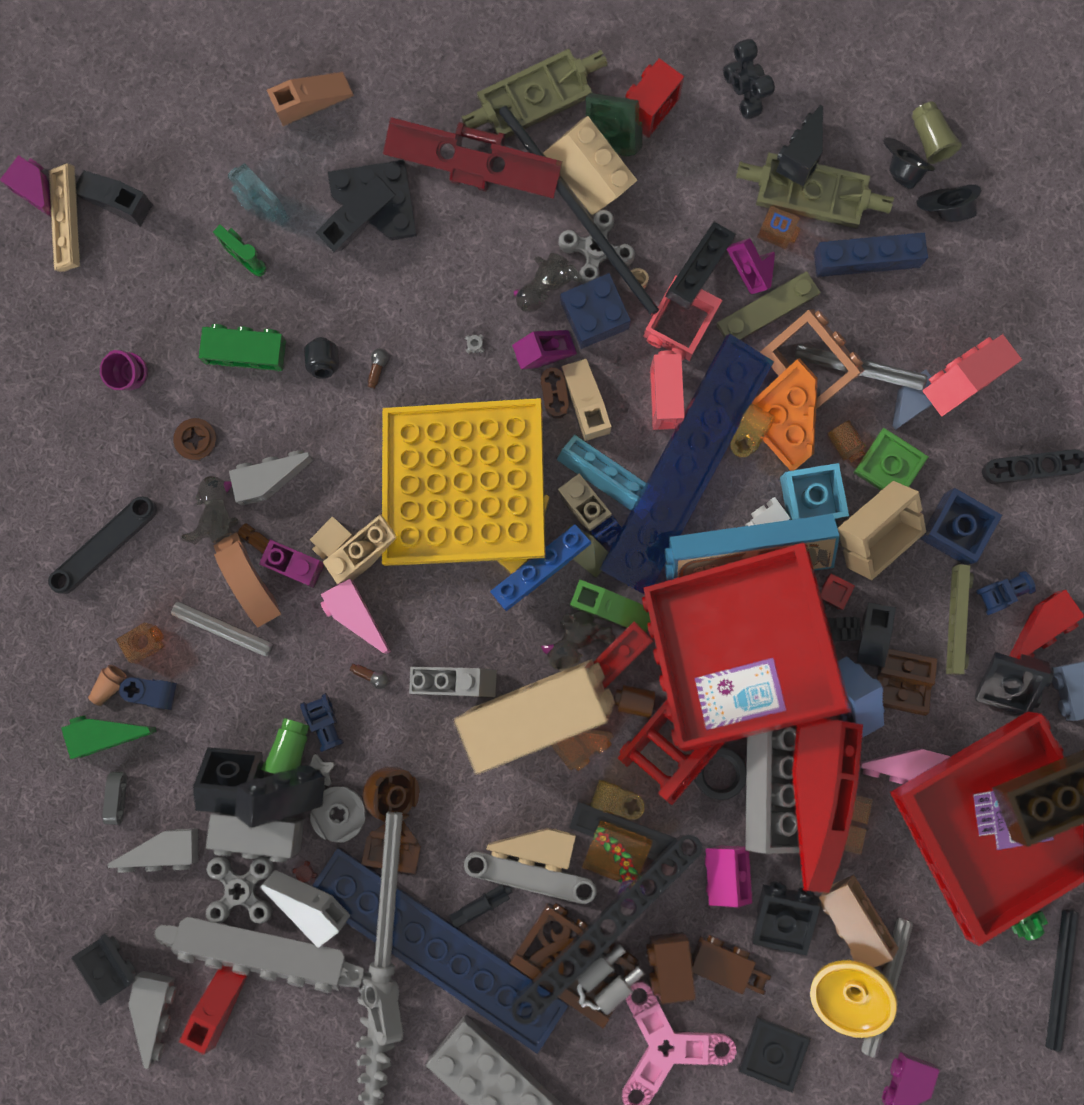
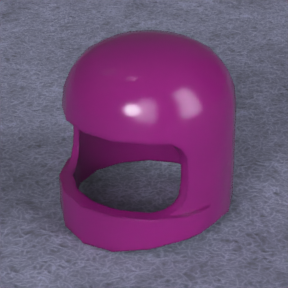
(114, 371)

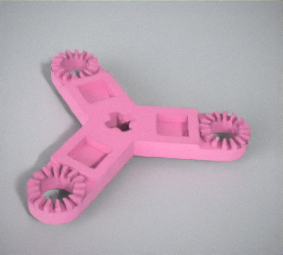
(687, 1047)

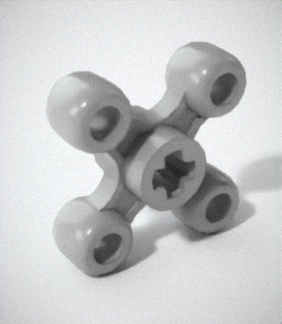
(584, 246)
(232, 898)

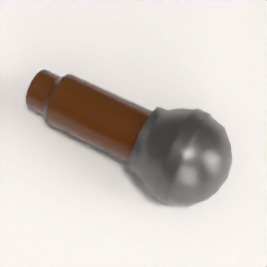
(379, 358)
(378, 678)

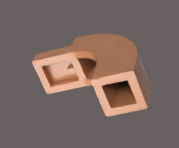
(245, 581)

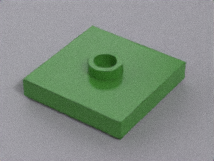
(890, 461)

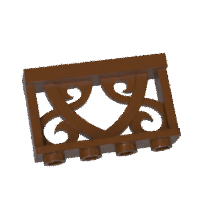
(537, 962)

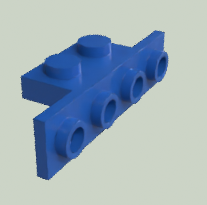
(539, 570)

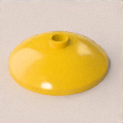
(853, 1010)

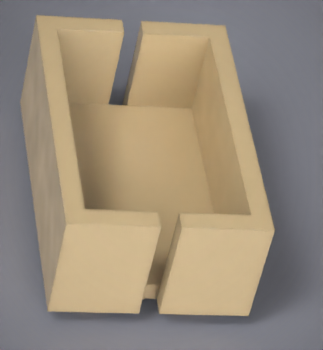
(882, 530)

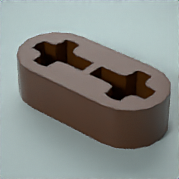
(560, 391)

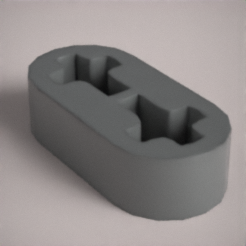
(114, 798)

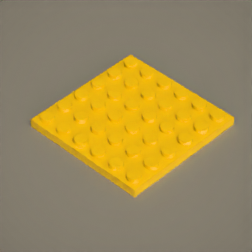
(464, 482)

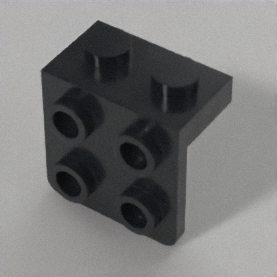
(104, 968)

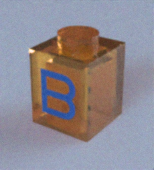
(779, 227)

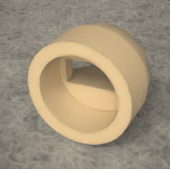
(641, 276)

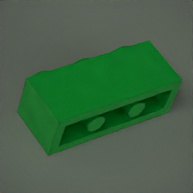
(242, 347)

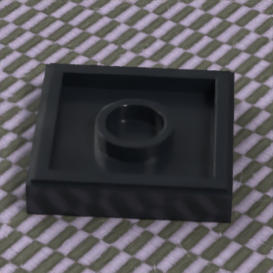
(774, 1054)

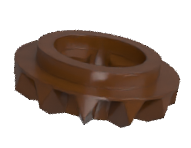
(185, 432)

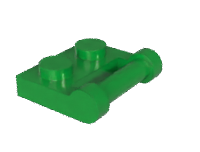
(242, 253)

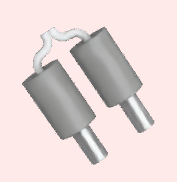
(616, 991)

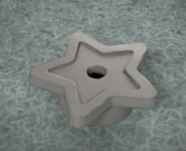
(324, 767)

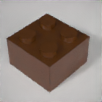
(672, 967)

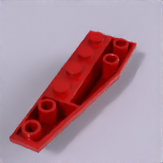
(825, 795)

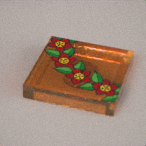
(616, 853)

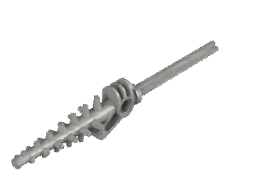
(379, 990)

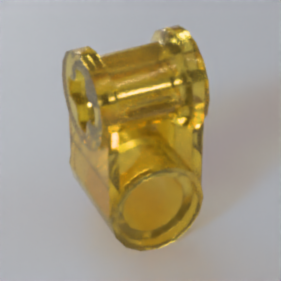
(753, 427)
(611, 799)

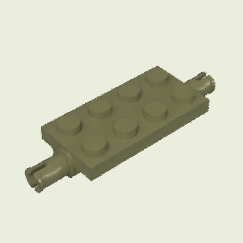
(536, 92)
(827, 195)

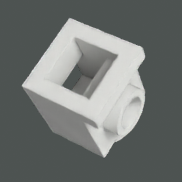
(768, 515)

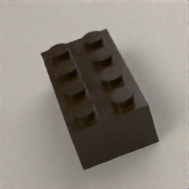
(1044, 800)

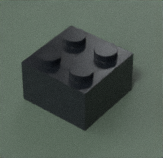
(220, 774)

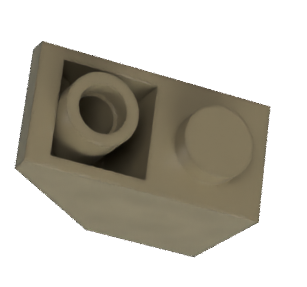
(583, 502)

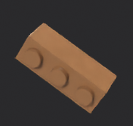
(858, 923)

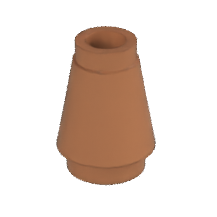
(106, 684)

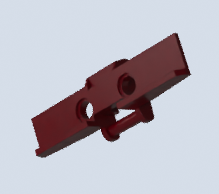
(469, 166)

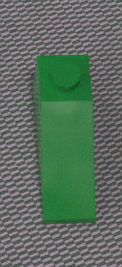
(95, 735)

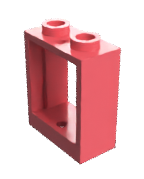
(705, 302)
(667, 390)

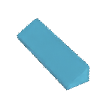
(600, 474)

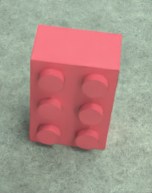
(970, 373)

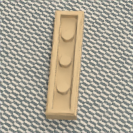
(64, 218)

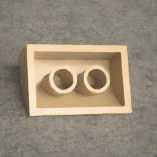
(590, 166)

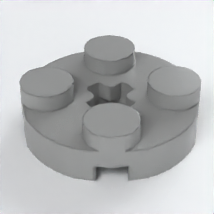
(353, 820)

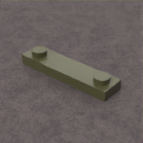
(769, 307)
(957, 657)

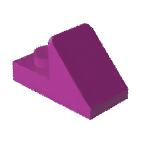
(753, 269)

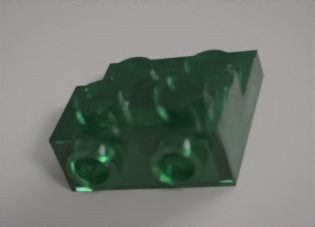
(617, 121)

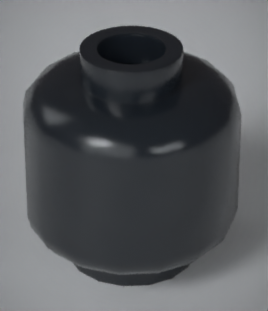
(321, 358)

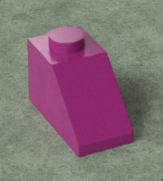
(29, 183)
(543, 348)

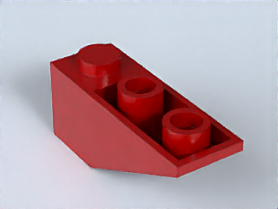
(1047, 620)
(213, 1010)

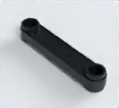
(102, 545)

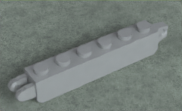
(260, 953)

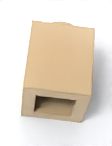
(330, 538)

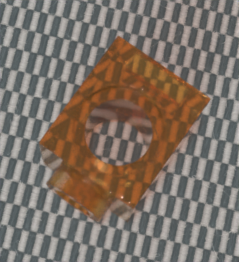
(129, 642)

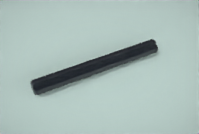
(1062, 980)

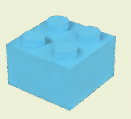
(814, 492)

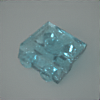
(255, 194)

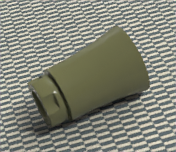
(935, 133)

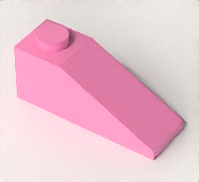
(351, 611)

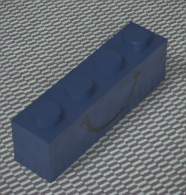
(870, 254)

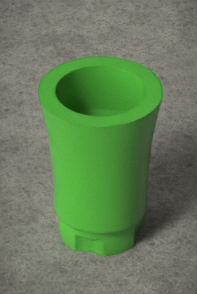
(287, 747)

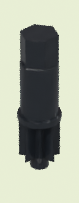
(481, 905)

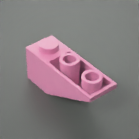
(902, 765)

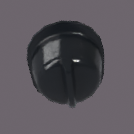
(906, 164)
(952, 203)

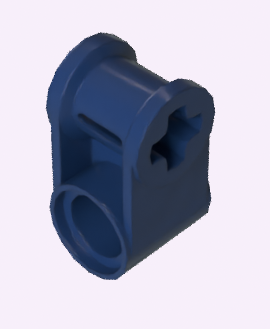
(152, 692)

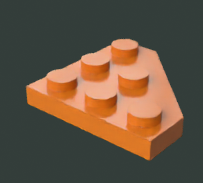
(793, 402)

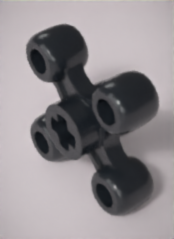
(748, 79)

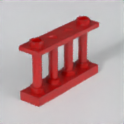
(689, 765)

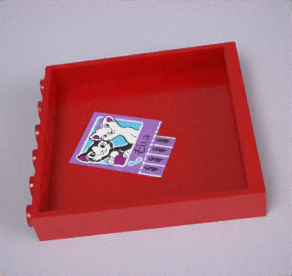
(966, 840)

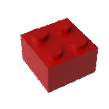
(656, 94)

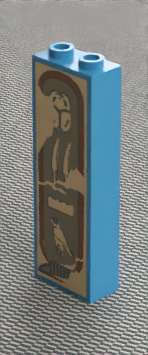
(720, 547)

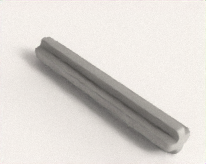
(221, 629)

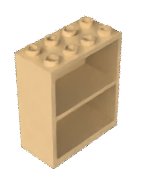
(535, 716)

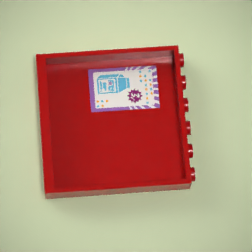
(744, 649)

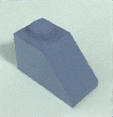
(910, 403)

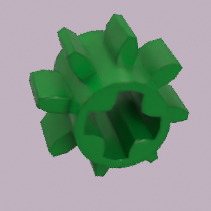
(1031, 926)

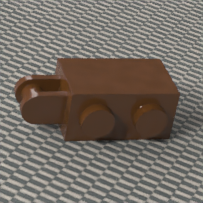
(727, 966)

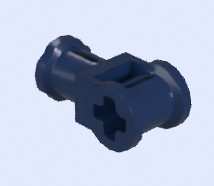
(1002, 593)
(322, 721)

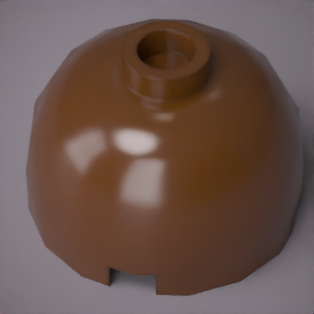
(390, 791)

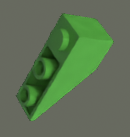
(609, 606)

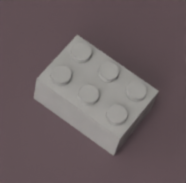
(276, 839)

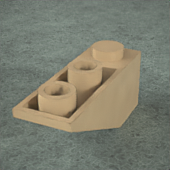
(586, 400)
(360, 551)
(542, 846)

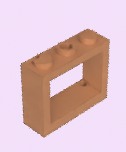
(833, 340)

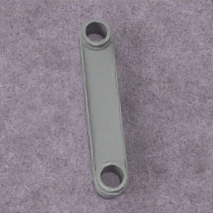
(530, 878)

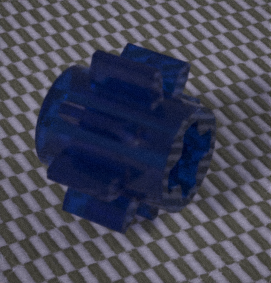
(607, 531)

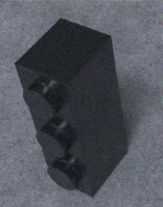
(279, 796)

